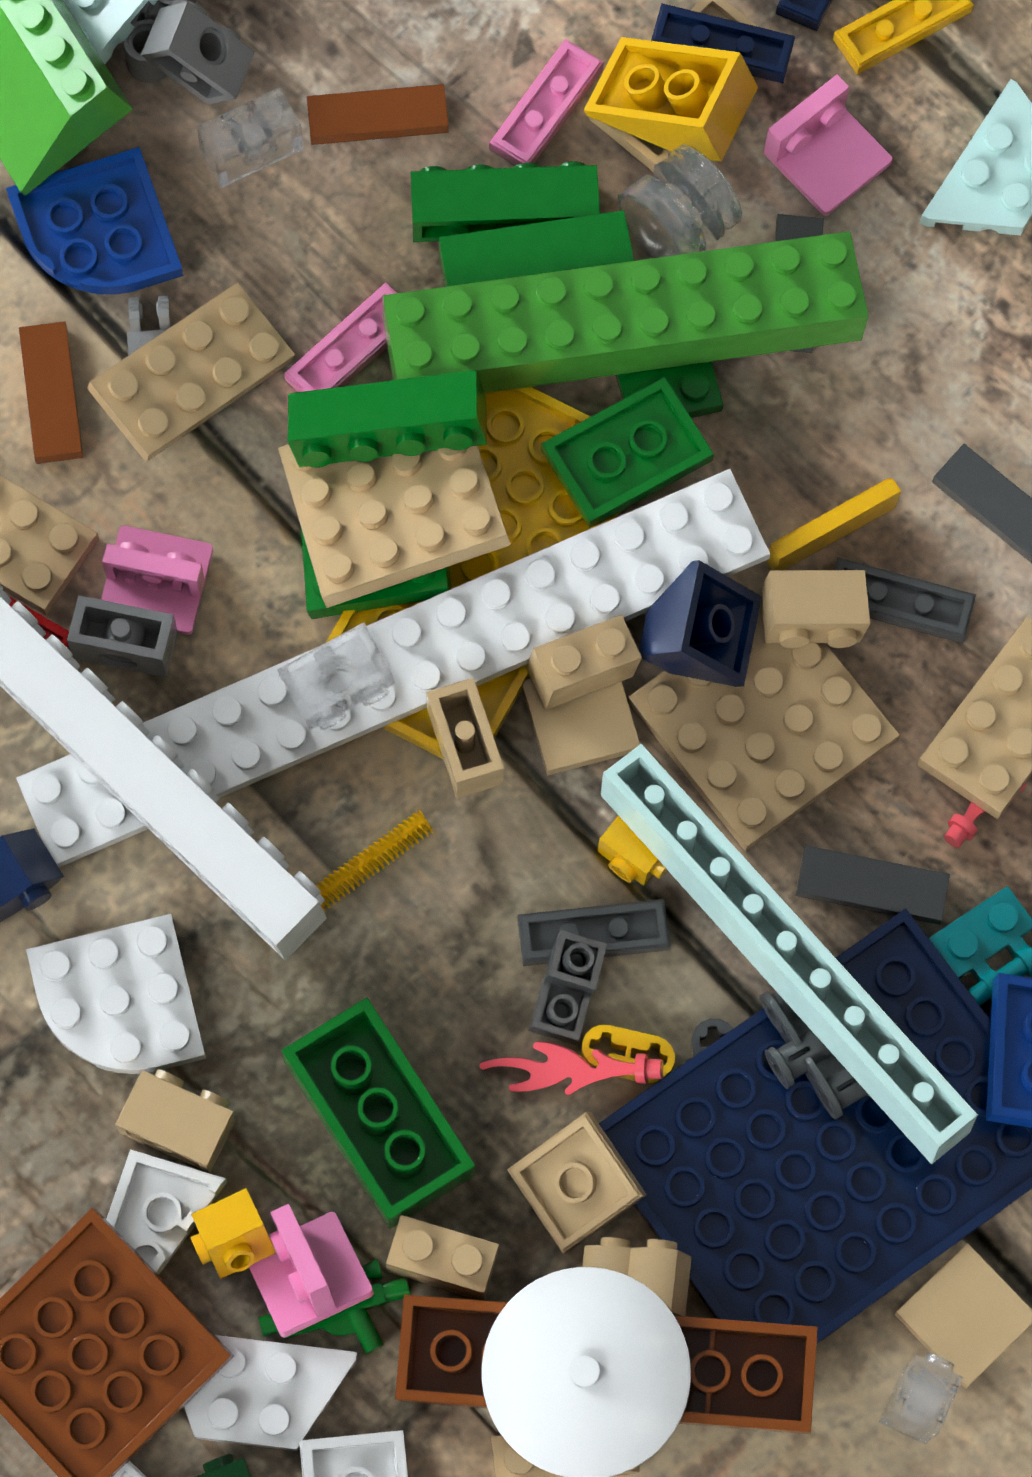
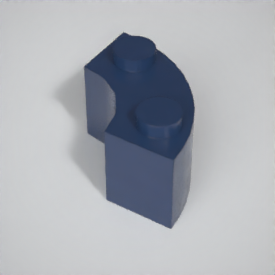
(25, 872)

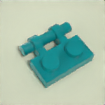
(981, 935)

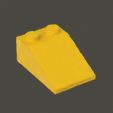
(674, 95)

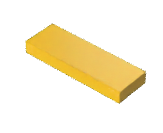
(895, 28)
(834, 525)

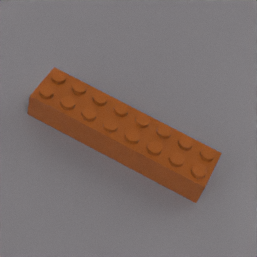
(739, 1369)

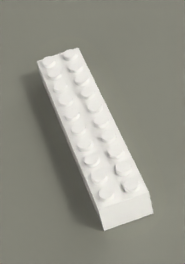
(152, 786)

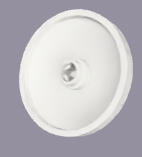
(586, 1373)

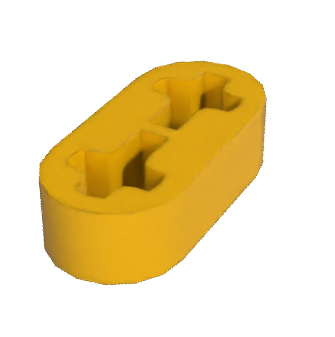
(630, 1042)

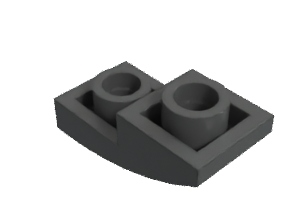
(567, 987)

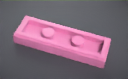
(546, 104)
(345, 349)

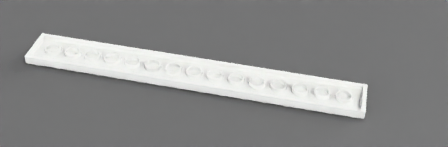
(452, 637)

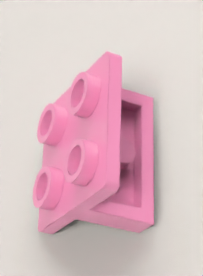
(157, 573)
(310, 1273)

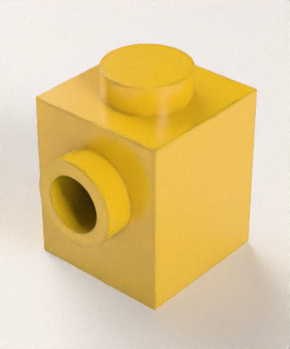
(628, 854)
(231, 1234)

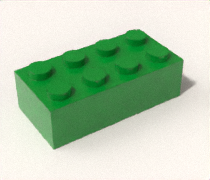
(378, 1112)

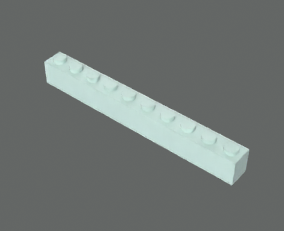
(788, 954)

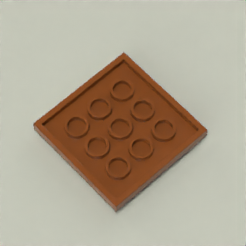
(98, 1352)

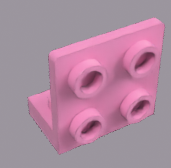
(825, 148)

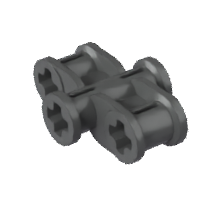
(817, 1063)

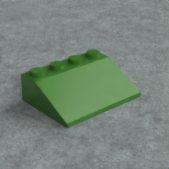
(51, 90)

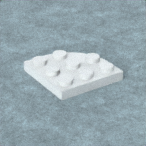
(119, 997)

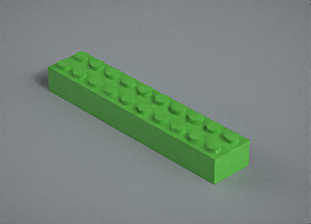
(632, 315)

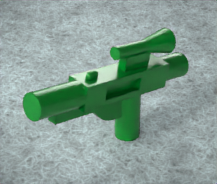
(355, 1318)

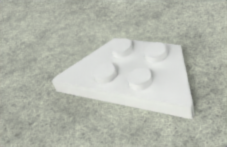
(267, 1393)

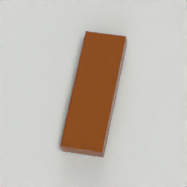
(377, 114)
(50, 392)

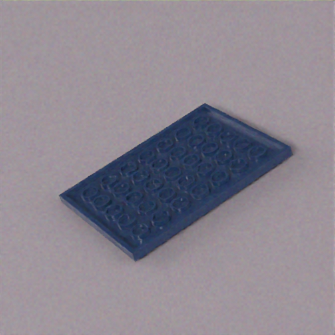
(810, 1210)

